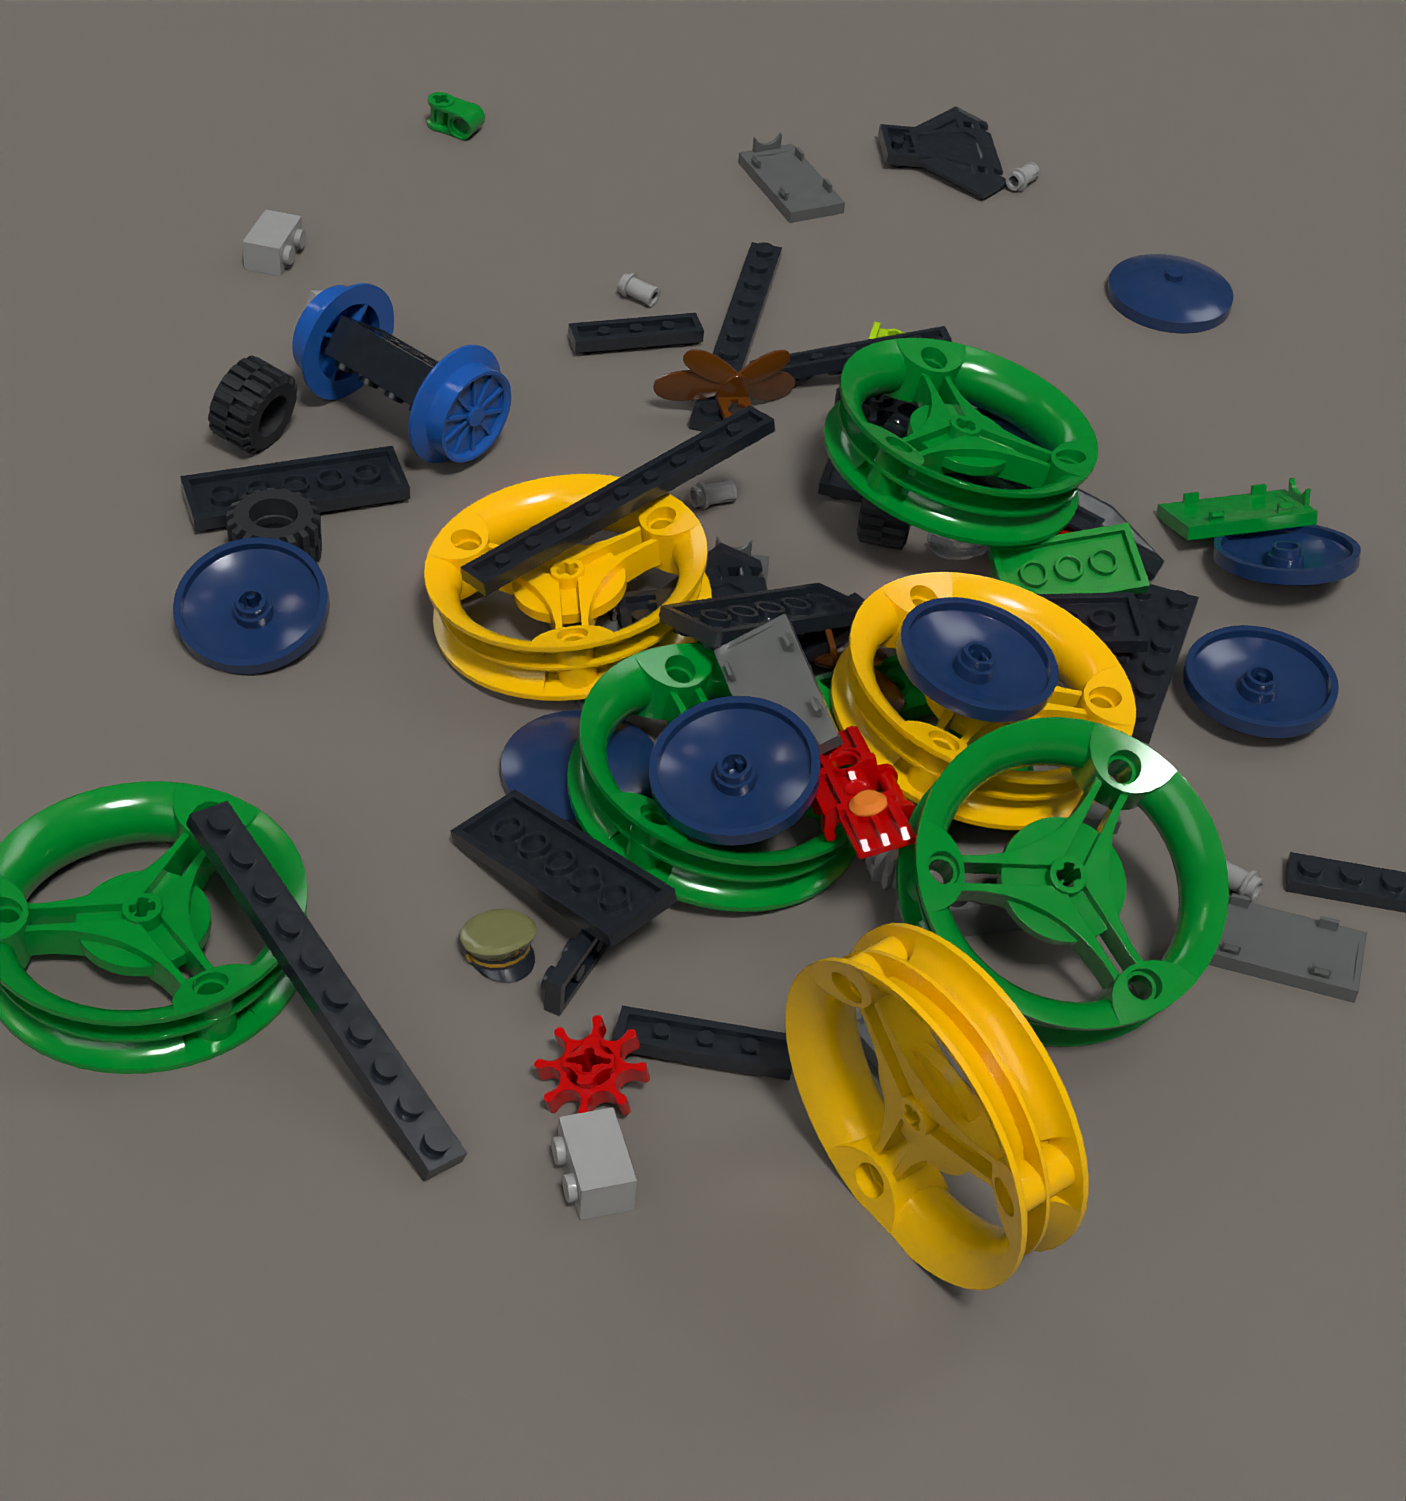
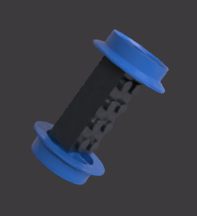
(453, 402)

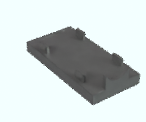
(790, 181)
(774, 667)
(1291, 949)

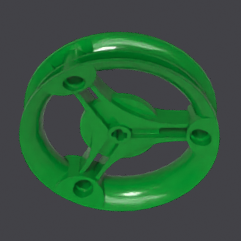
(954, 437)
(661, 687)
(1082, 859)
(135, 927)

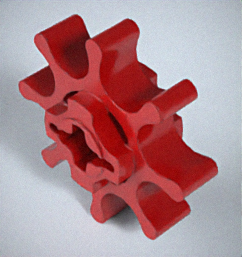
(592, 1069)

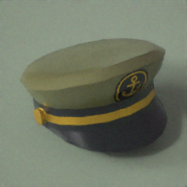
(500, 944)

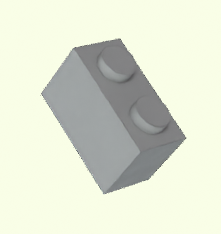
(273, 242)
(595, 1164)

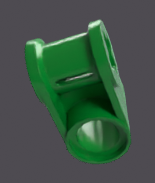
(454, 115)

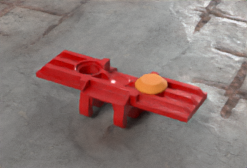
(853, 797)

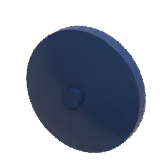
(1170, 293)
(1289, 555)
(251, 605)
(977, 659)
(1260, 681)
(539, 756)
(735, 770)

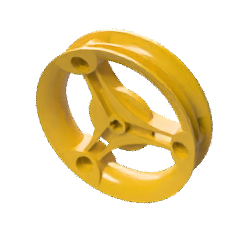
(563, 590)
(921, 752)
(889, 1151)

